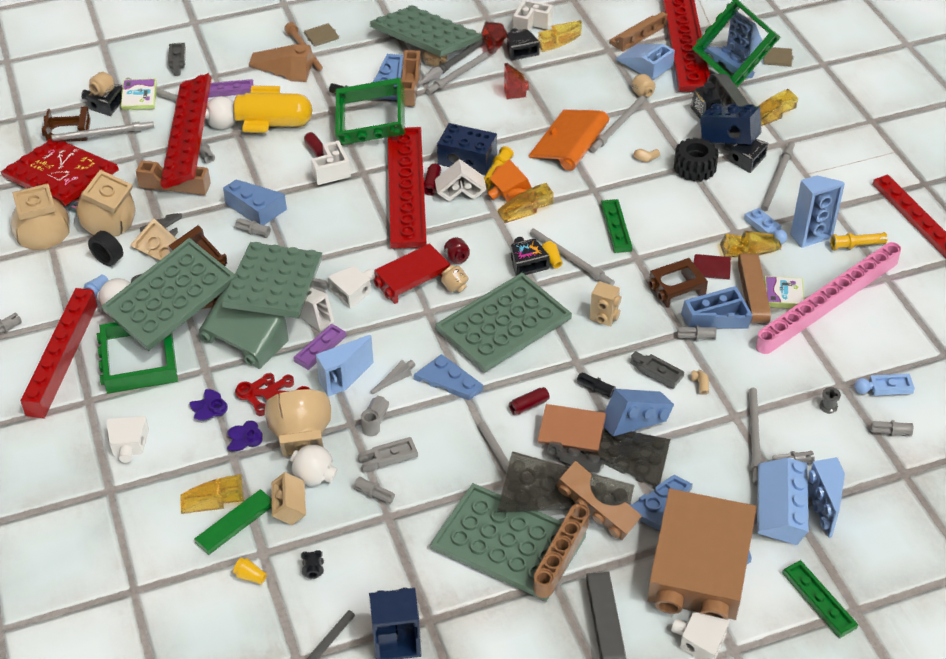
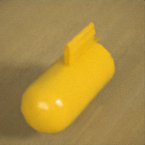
(269, 108)

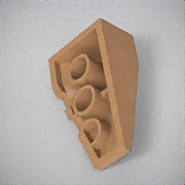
(288, 61)

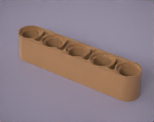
(754, 287)
(561, 550)

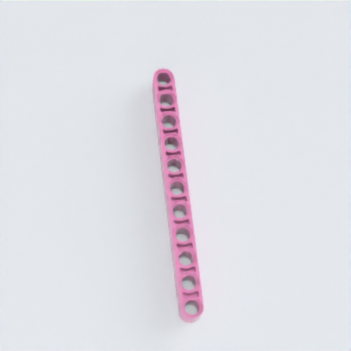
(827, 298)

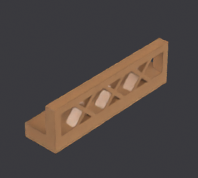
(639, 31)

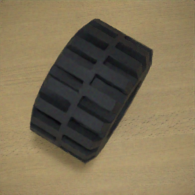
(696, 159)

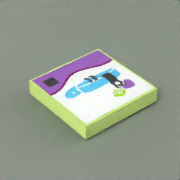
(139, 94)
(784, 291)

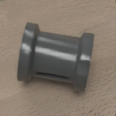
(830, 398)

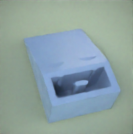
(743, 36)
(648, 59)
(344, 364)
(825, 489)

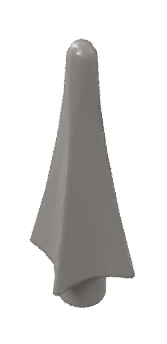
(400, 372)

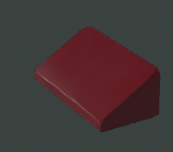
(713, 266)

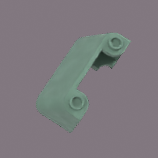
(252, 332)

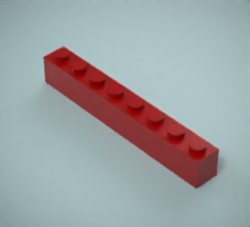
(59, 353)

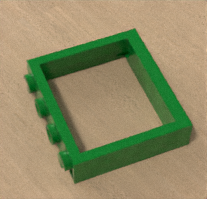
(755, 57)
(367, 92)
(134, 379)

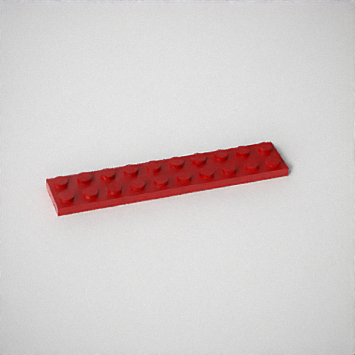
(683, 34)
(186, 131)
(406, 190)

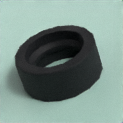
(105, 248)

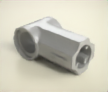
(374, 415)

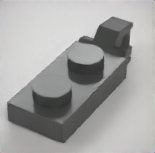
(176, 57)
(657, 369)
(589, 462)

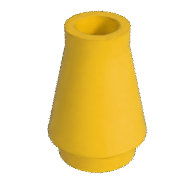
(552, 250)
(248, 571)

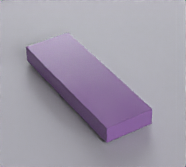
(230, 88)
(324, 341)

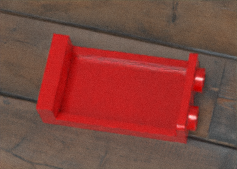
(409, 271)

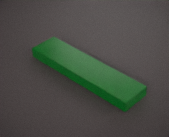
(616, 226)
(234, 522)
(820, 599)

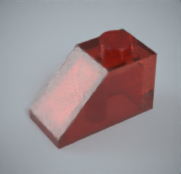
(493, 35)
(514, 83)

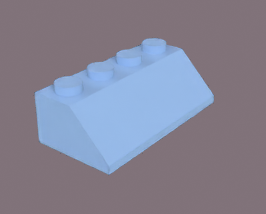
(816, 210)
(783, 500)

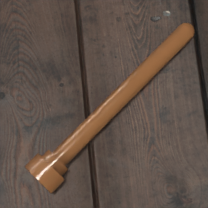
(292, 30)

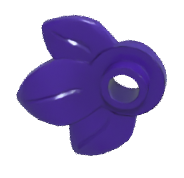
(210, 406)
(244, 436)

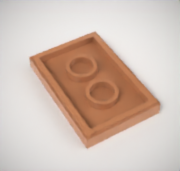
(572, 427)

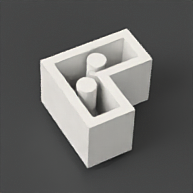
(533, 14)
(332, 165)
(459, 179)

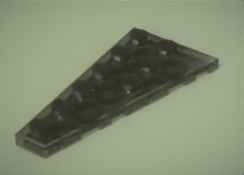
(635, 454)
(533, 481)

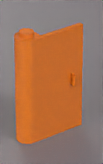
(571, 136)

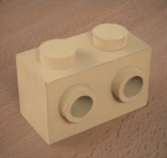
(605, 303)
(288, 498)

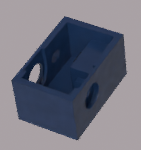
(722, 120)
(467, 144)
(395, 624)

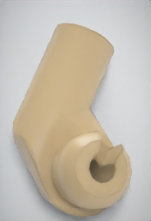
(646, 156)
(702, 379)

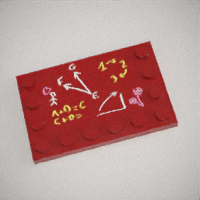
(61, 166)

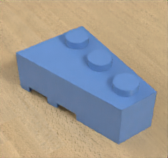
(254, 201)
(717, 309)
(635, 410)

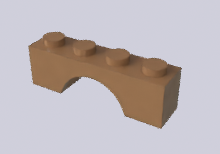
(411, 75)
(150, 175)
(617, 518)

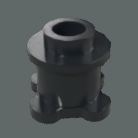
(312, 564)

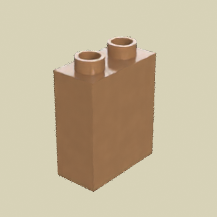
(701, 555)

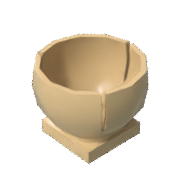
(106, 204)
(38, 218)
(300, 418)

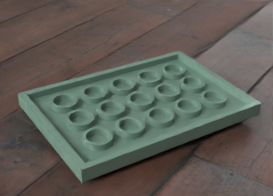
(426, 30)
(273, 280)
(168, 294)
(503, 322)
(497, 543)

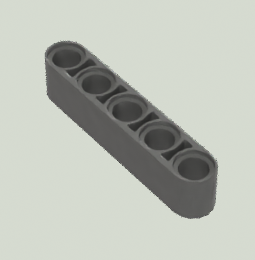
(727, 90)
(605, 616)

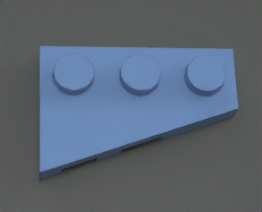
(726, 56)
(390, 69)
(449, 376)
(653, 504)

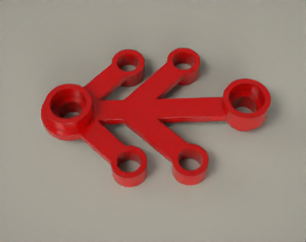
(248, 391)

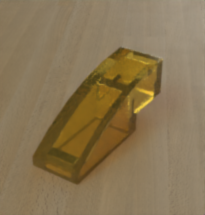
(559, 35)
(775, 106)
(526, 203)
(749, 243)
(213, 494)

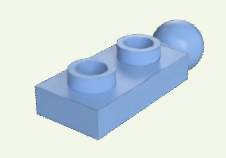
(765, 224)
(886, 384)

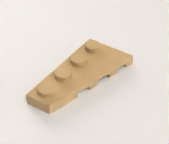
(154, 240)

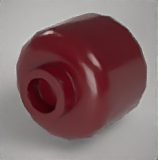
(456, 250)

